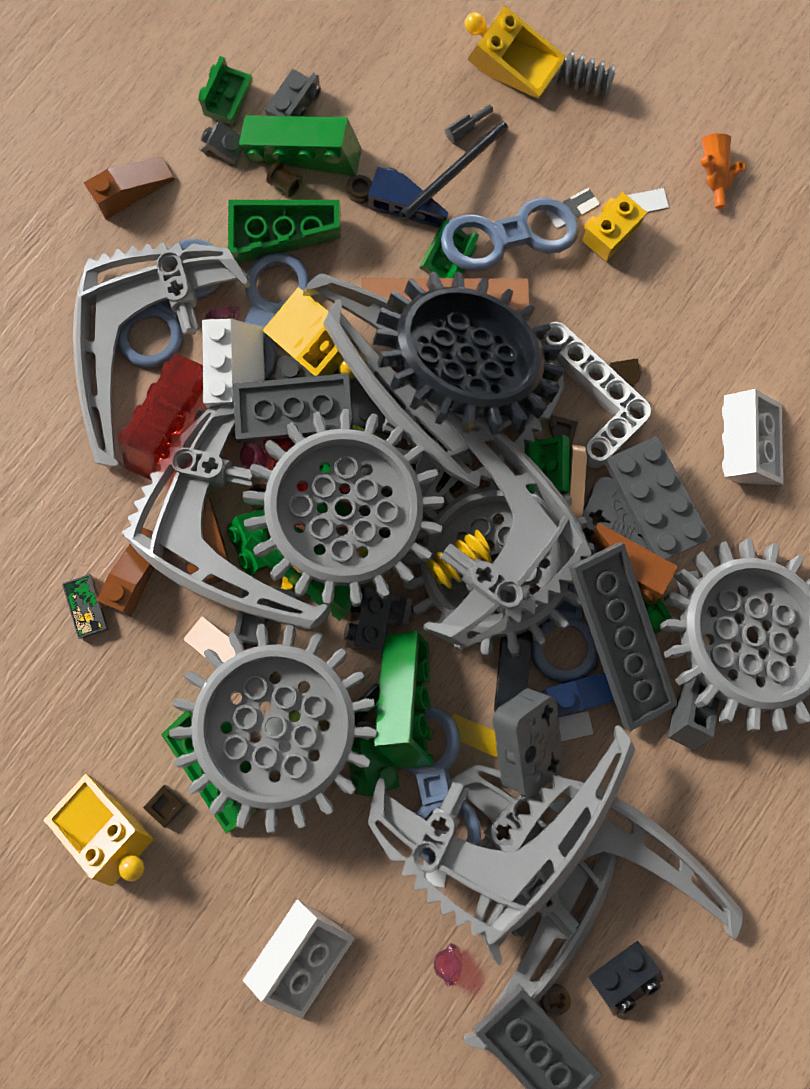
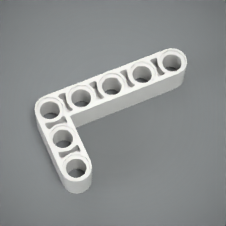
(599, 391)

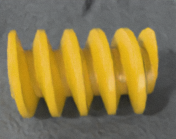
(473, 547)

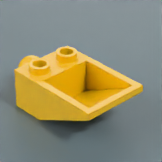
(522, 54)
(301, 333)
(100, 833)

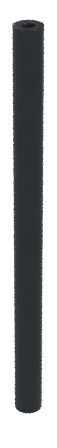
(453, 170)

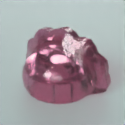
(226, 312)
(252, 454)
(448, 964)

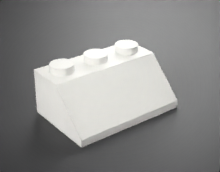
(230, 356)
(752, 438)
(298, 960)

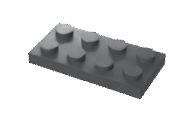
(268, 406)
(657, 499)
(534, 1045)

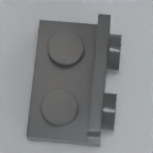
(294, 95)

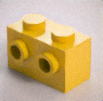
(613, 226)

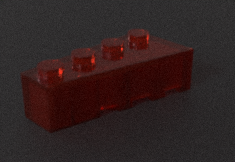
(161, 415)

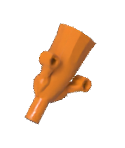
(717, 165)

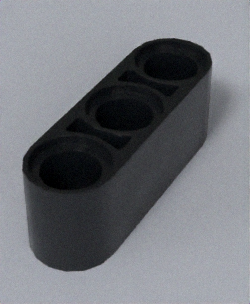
(512, 671)

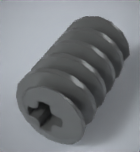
(586, 74)

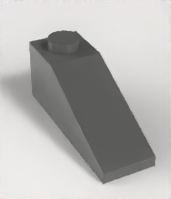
(691, 724)

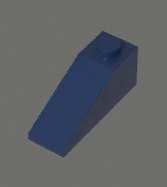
(394, 191)
(581, 694)

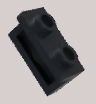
(368, 621)
(627, 979)

